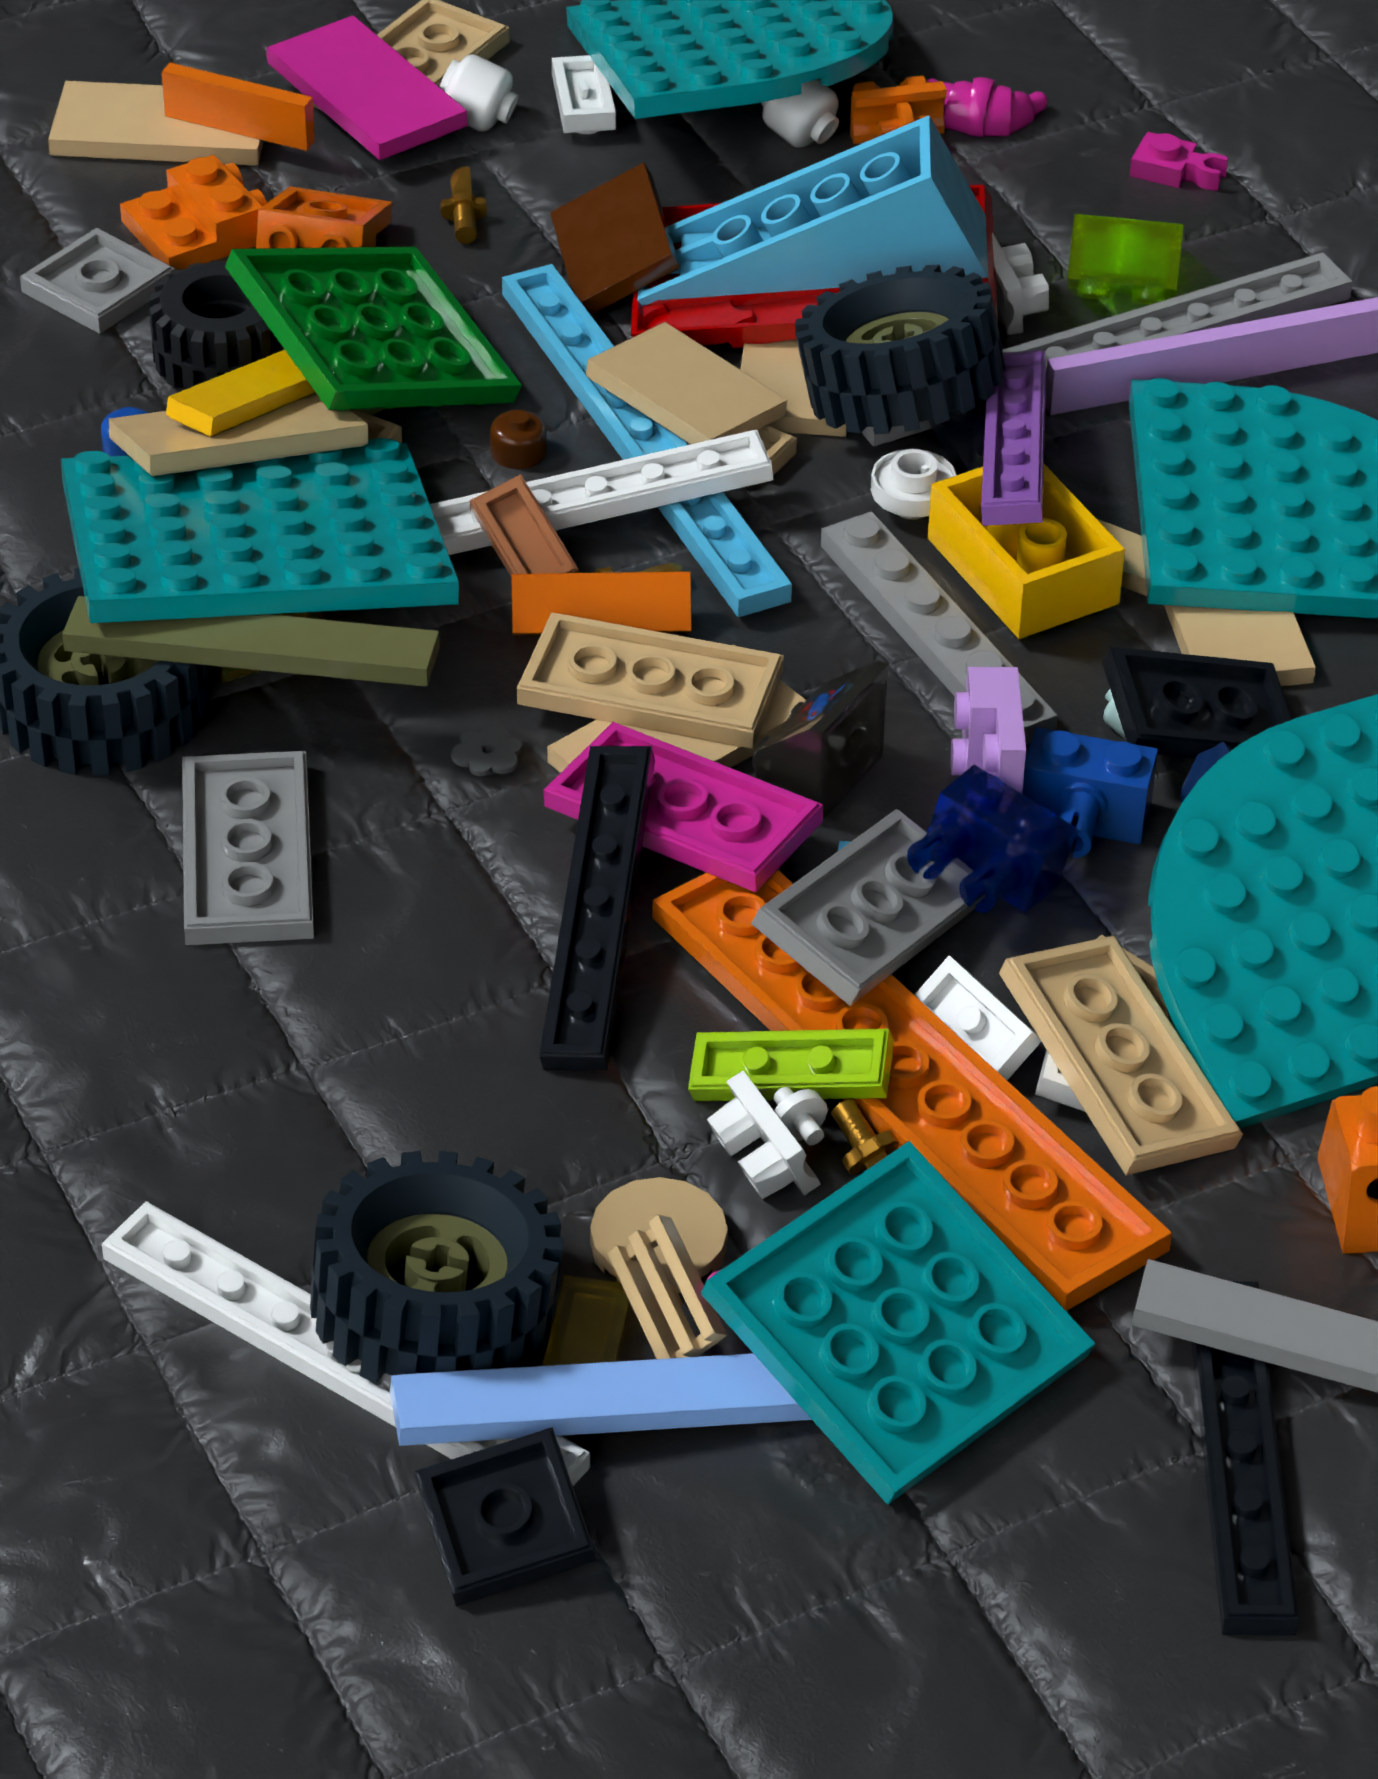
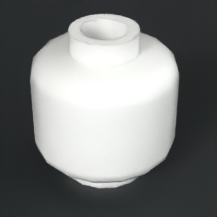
(481, 90)
(804, 116)

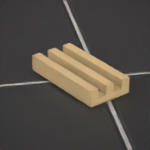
(668, 1305)

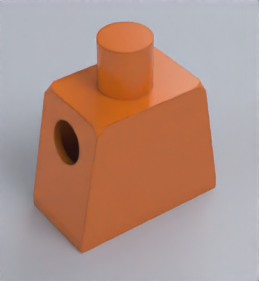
(1348, 1166)

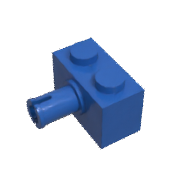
(1091, 784)

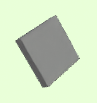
(96, 280)

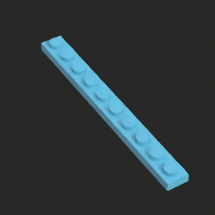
(706, 524)

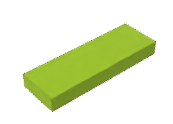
(827, 1061)

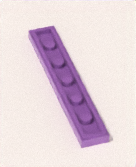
(1015, 443)

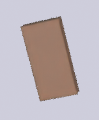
(520, 530)

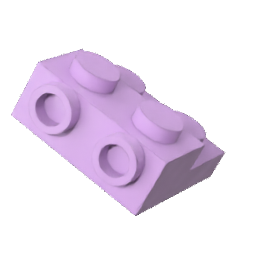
(990, 725)

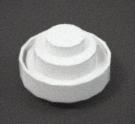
(904, 481)

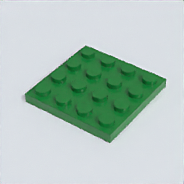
(372, 327)

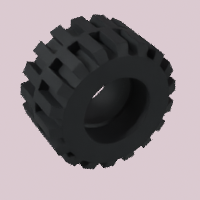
(205, 326)

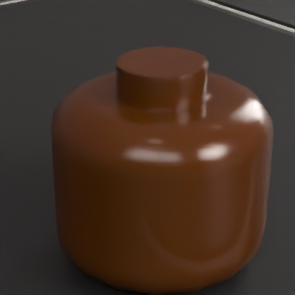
(518, 439)

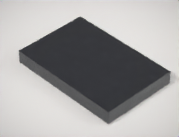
(1192, 700)

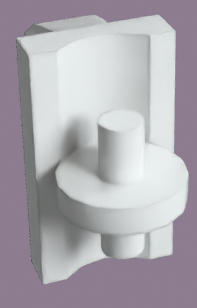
(1016, 287)
(781, 1157)

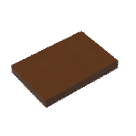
(615, 239)

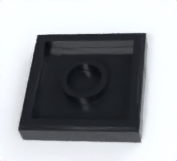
(504, 1516)

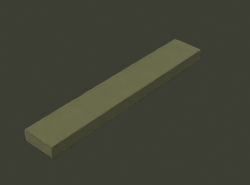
(265, 644)

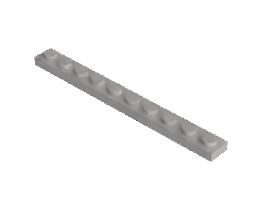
(1264, 294)

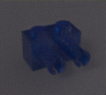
(999, 834)

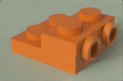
(198, 214)
(320, 220)

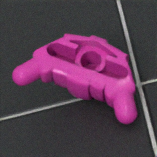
(987, 108)

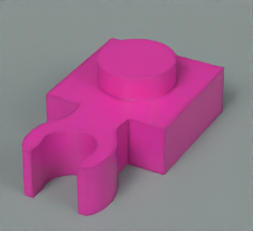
(1171, 161)

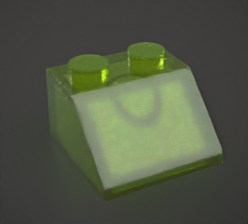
(1124, 258)

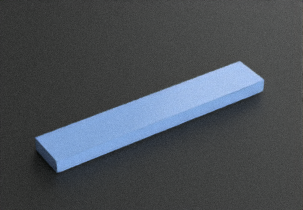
(588, 1399)

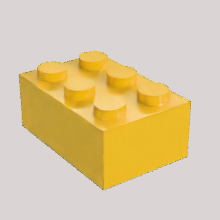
(1028, 571)

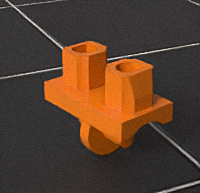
(886, 109)

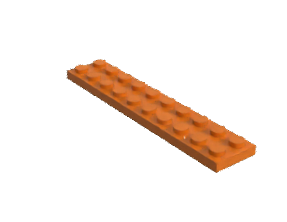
(973, 1126)

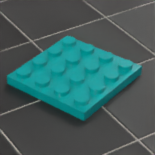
(897, 1321)

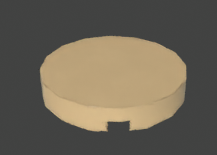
(633, 1205)

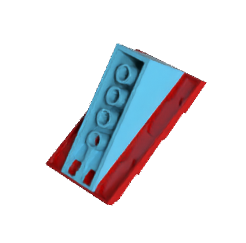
(814, 229)

